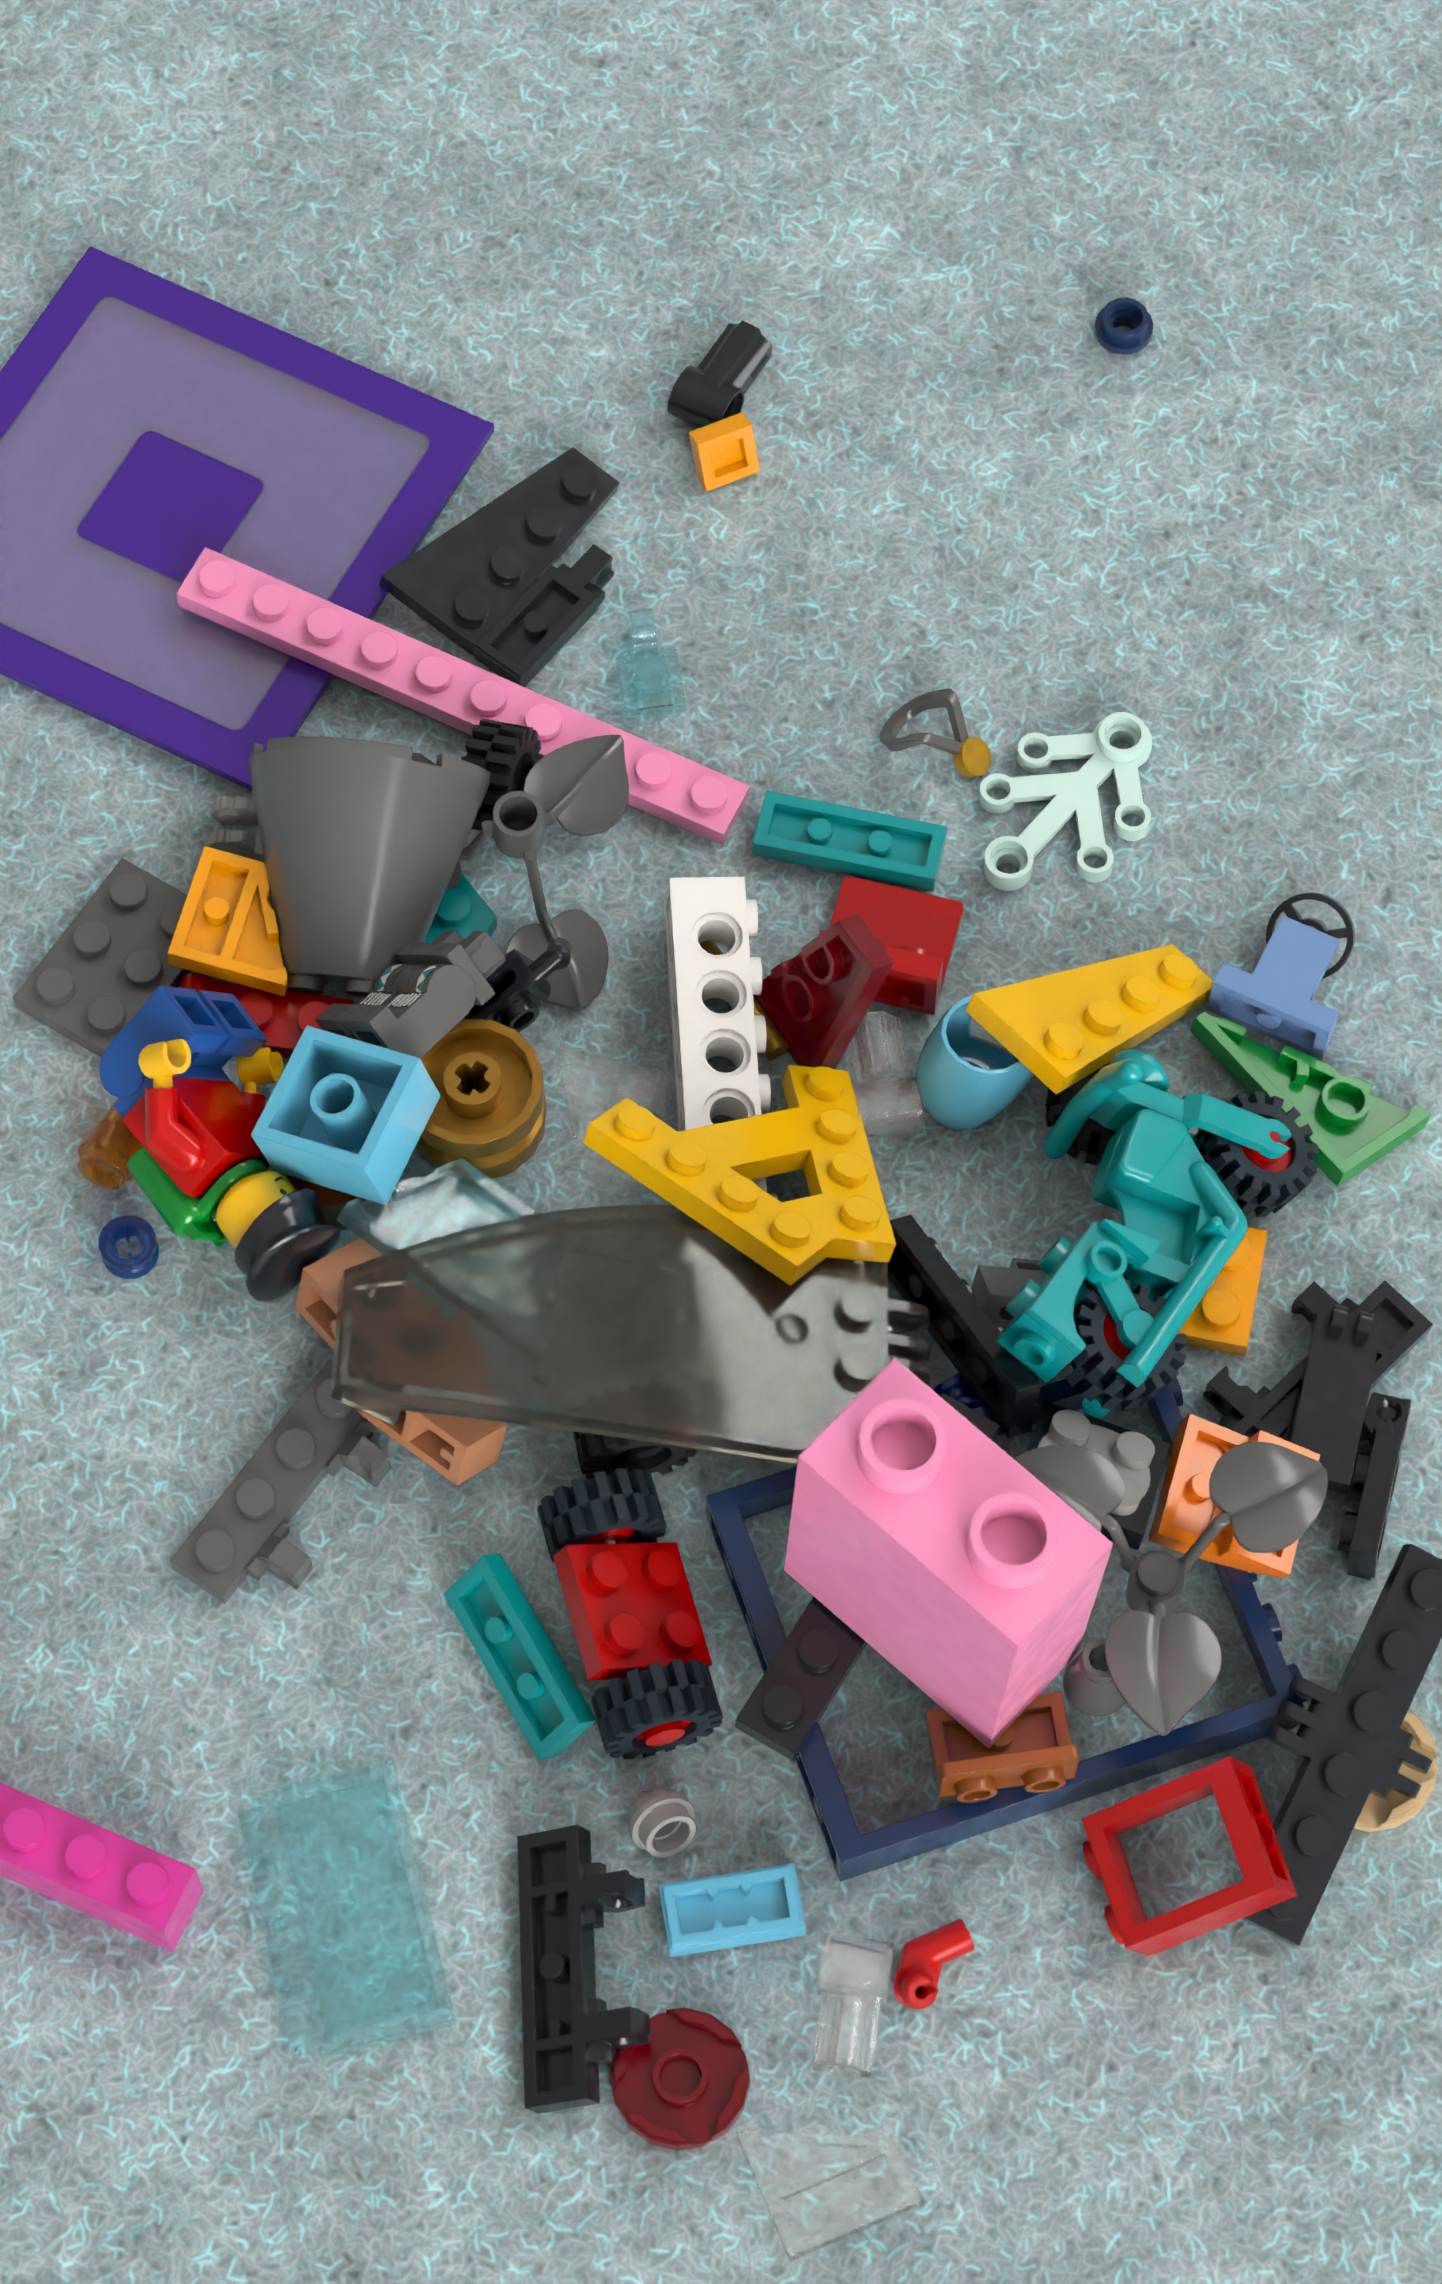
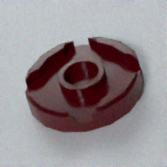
(683, 2105)

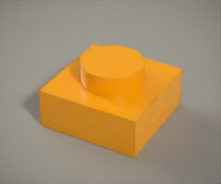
(724, 451)

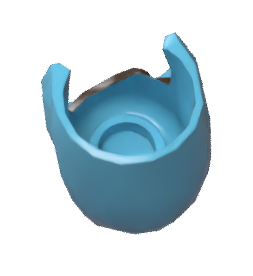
(964, 1076)

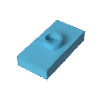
(732, 1910)

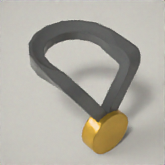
(970, 755)

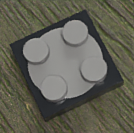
(1135, 1456)

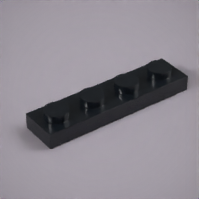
(963, 1328)

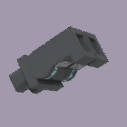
(422, 995)

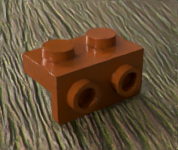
(1029, 1753)

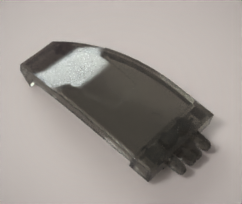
(618, 1331)

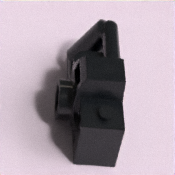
(522, 986)

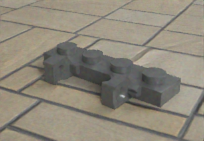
(250, 1519)

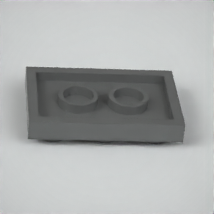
(107, 959)

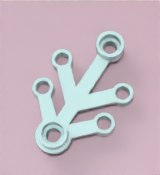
(1070, 795)

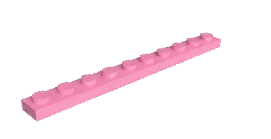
(446, 686)

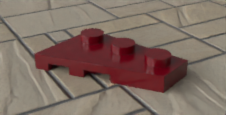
(825, 991)

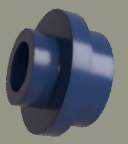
(1126, 313)

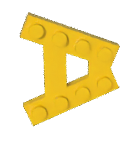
(713, 1167)

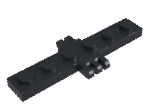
(813, 1663)
(1354, 1737)

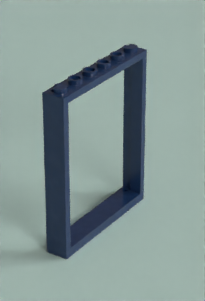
(860, 1854)

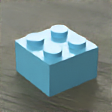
(346, 1115)

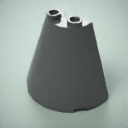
(357, 850)

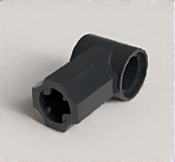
(722, 378)

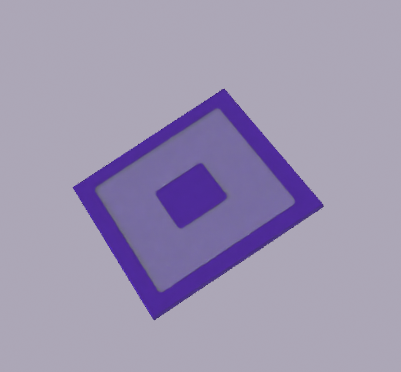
(182, 426)

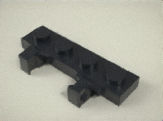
(1275, 1408)
(562, 2020)

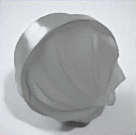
(661, 1822)

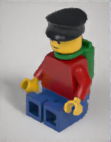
(198, 1140)

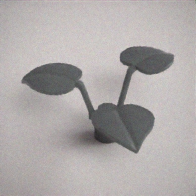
(587, 794)
(1161, 1657)

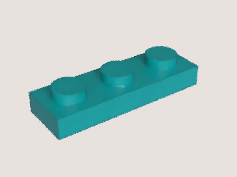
(849, 840)
(519, 1657)

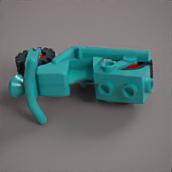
(1174, 1234)

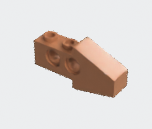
(446, 1443)

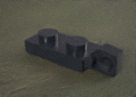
(545, 617)
(1375, 1477)

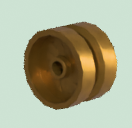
(488, 1099)

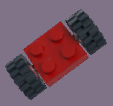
(631, 1613)

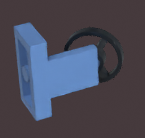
(1281, 988)

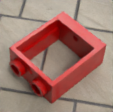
(1251, 1836)

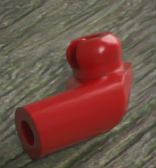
(922, 1962)

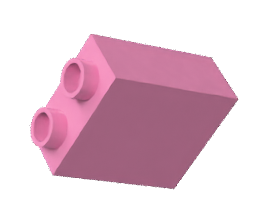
(943, 1552)

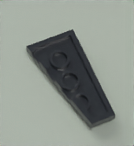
(497, 553)

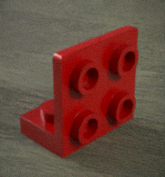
(916, 933)

